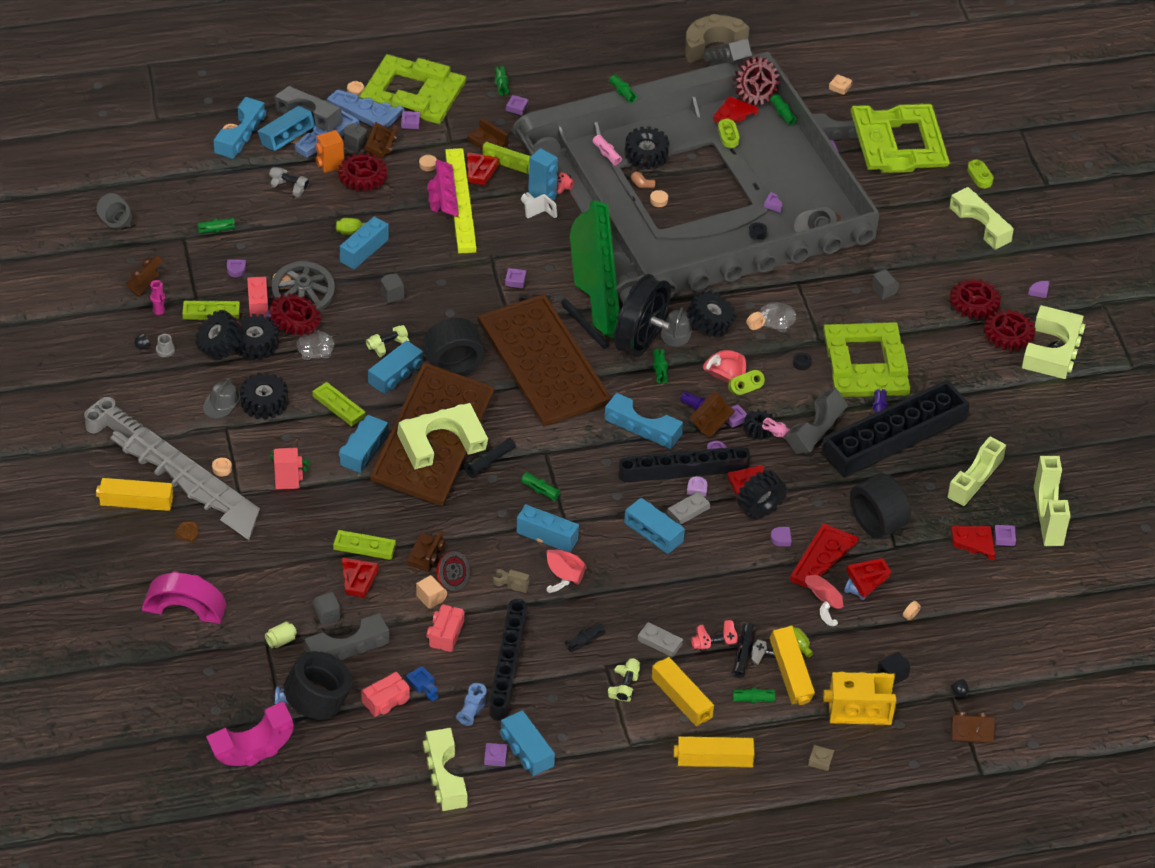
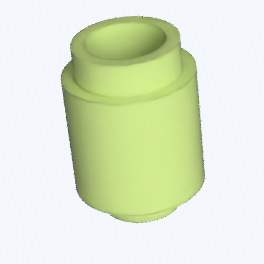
(280, 635)

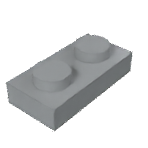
(688, 508)
(660, 639)

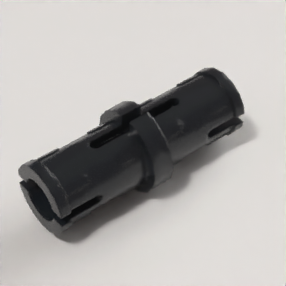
(584, 637)

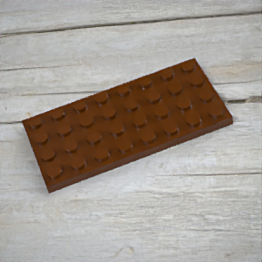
(544, 360)
(431, 392)

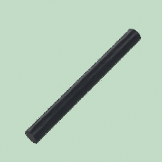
(584, 323)

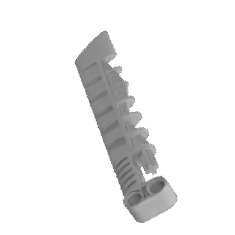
(191, 477)

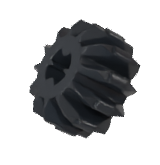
(753, 424)

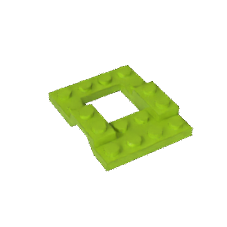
(433, 99)
(879, 142)
(864, 379)

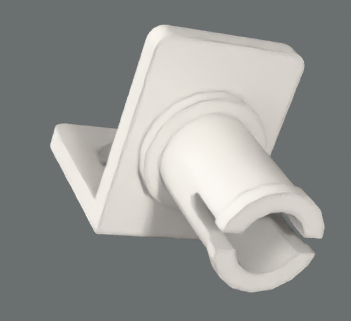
(538, 205)

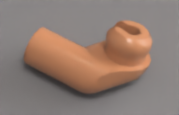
(639, 180)

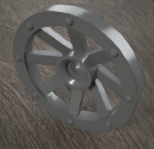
(304, 284)

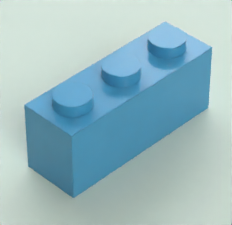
(286, 128)
(543, 174)
(364, 242)
(395, 367)
(363, 443)
(654, 525)
(547, 527)
(527, 743)

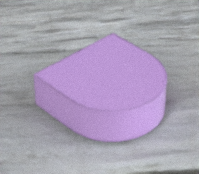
(697, 484)

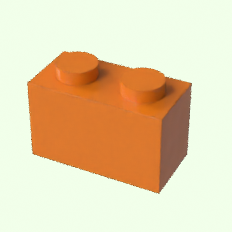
(329, 151)

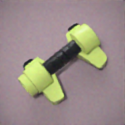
(377, 342)
(630, 673)

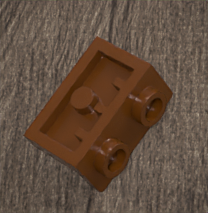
(488, 133)
(711, 414)
(426, 551)

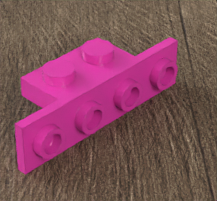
(442, 189)

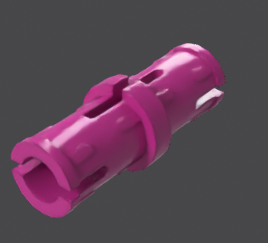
(157, 297)

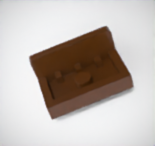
(380, 140)
(144, 275)
(972, 728)

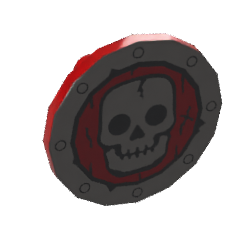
(453, 571)

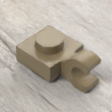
(515, 580)

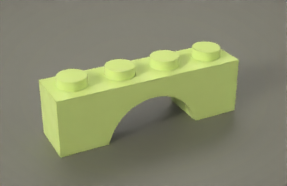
(970, 205)
(968, 483)
(450, 789)

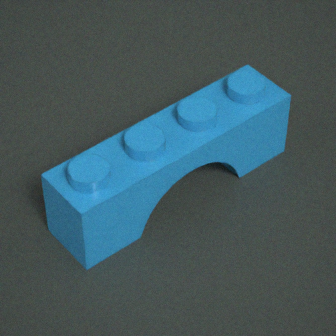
(230, 141)
(662, 430)

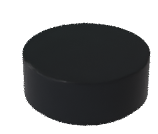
(757, 230)
(802, 361)

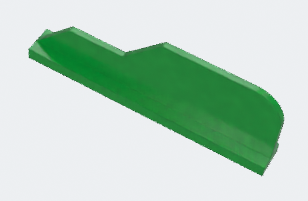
(595, 265)

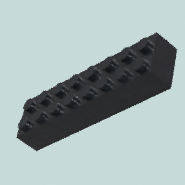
(895, 428)

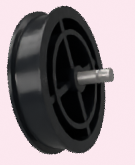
(642, 315)

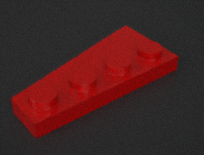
(823, 552)

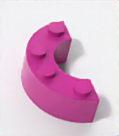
(187, 591)
(256, 743)

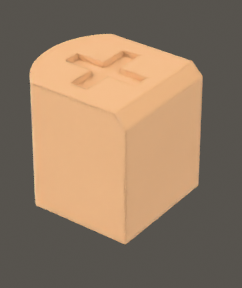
(430, 592)

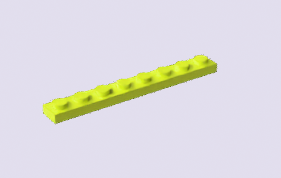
(463, 222)

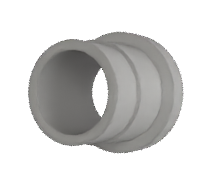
(164, 346)

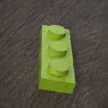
(508, 157)
(201, 309)
(339, 404)
(364, 544)

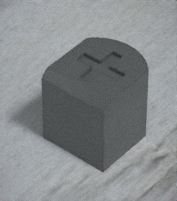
(355, 137)
(884, 284)
(392, 288)
(327, 608)

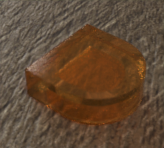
(187, 531)

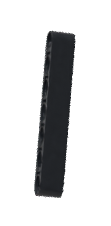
(683, 464)
(507, 659)

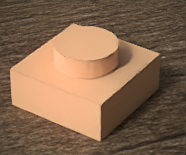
(840, 84)

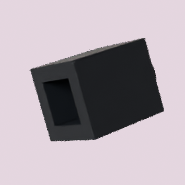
(896, 665)

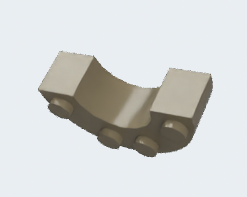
(712, 29)

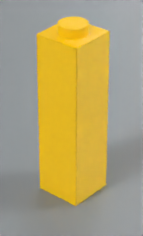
(135, 494)
(792, 665)
(682, 691)
(714, 751)

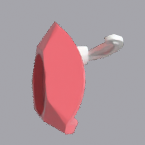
(726, 365)
(565, 566)
(827, 594)

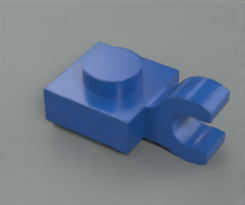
(423, 681)

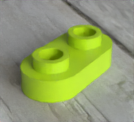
(728, 133)
(980, 174)
(747, 382)

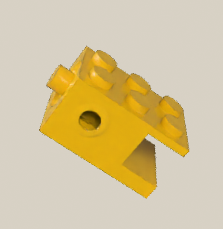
(861, 698)

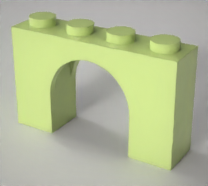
(1055, 360)
(458, 419)
(1052, 513)

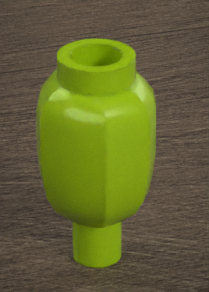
(348, 226)
(803, 642)

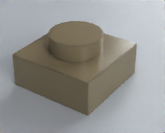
(821, 758)

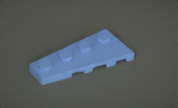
(365, 109)
(306, 145)

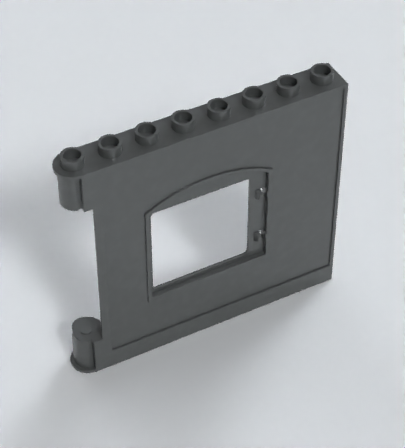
(774, 157)

